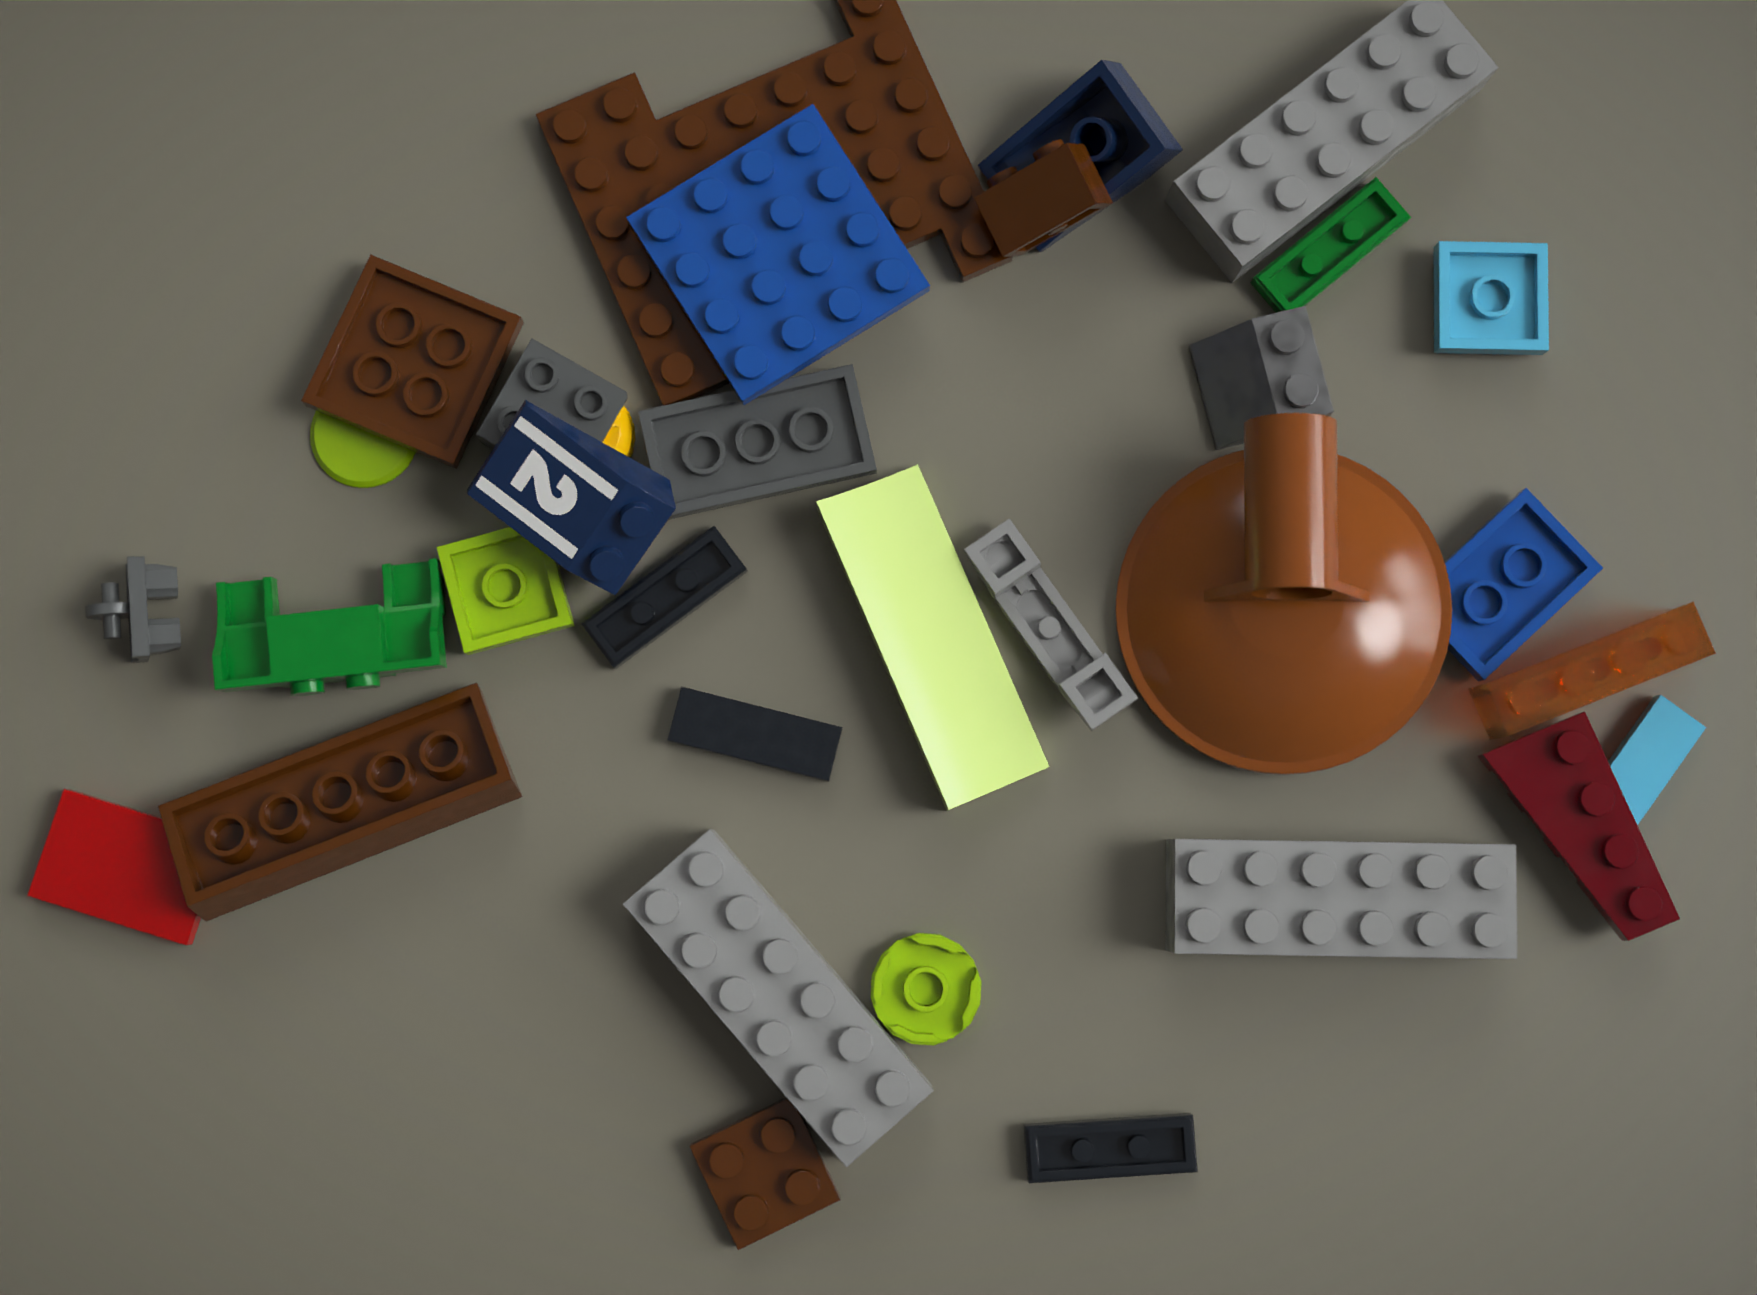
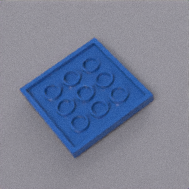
(778, 254)

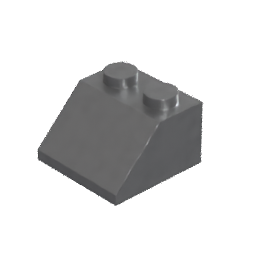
(1259, 371)

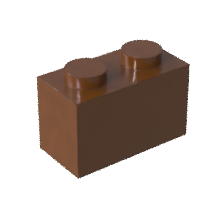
(1042, 198)

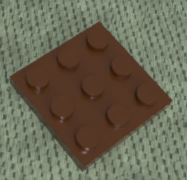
(413, 361)

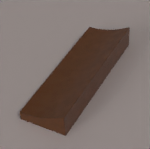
(337, 803)

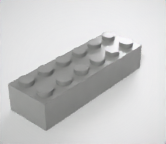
(1329, 134)
(1341, 898)
(779, 997)

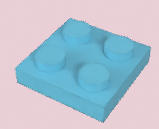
(1491, 298)

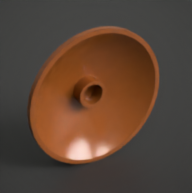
(1284, 603)

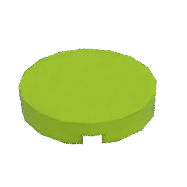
(925, 989)

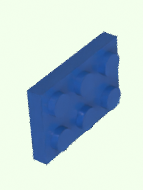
(1511, 582)

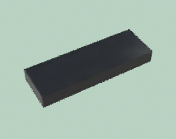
(664, 597)
(755, 734)
(1110, 1148)

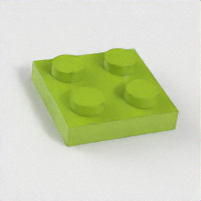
(503, 590)

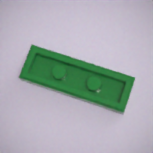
(1331, 248)

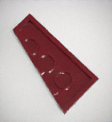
(1580, 810)

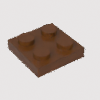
(765, 1172)

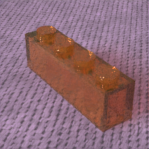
(1591, 671)

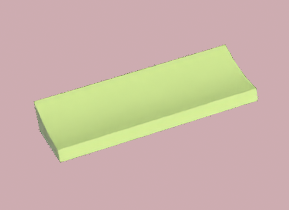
(932, 636)

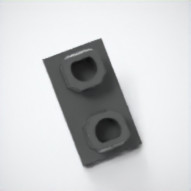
(143, 584)

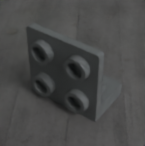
(559, 389)

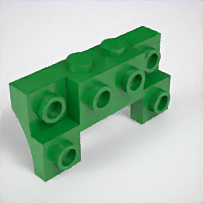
(315, 648)

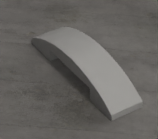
(1049, 626)

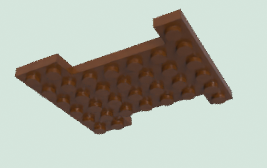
(871, 98)

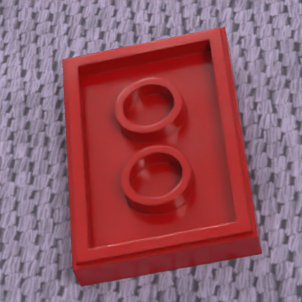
(113, 868)

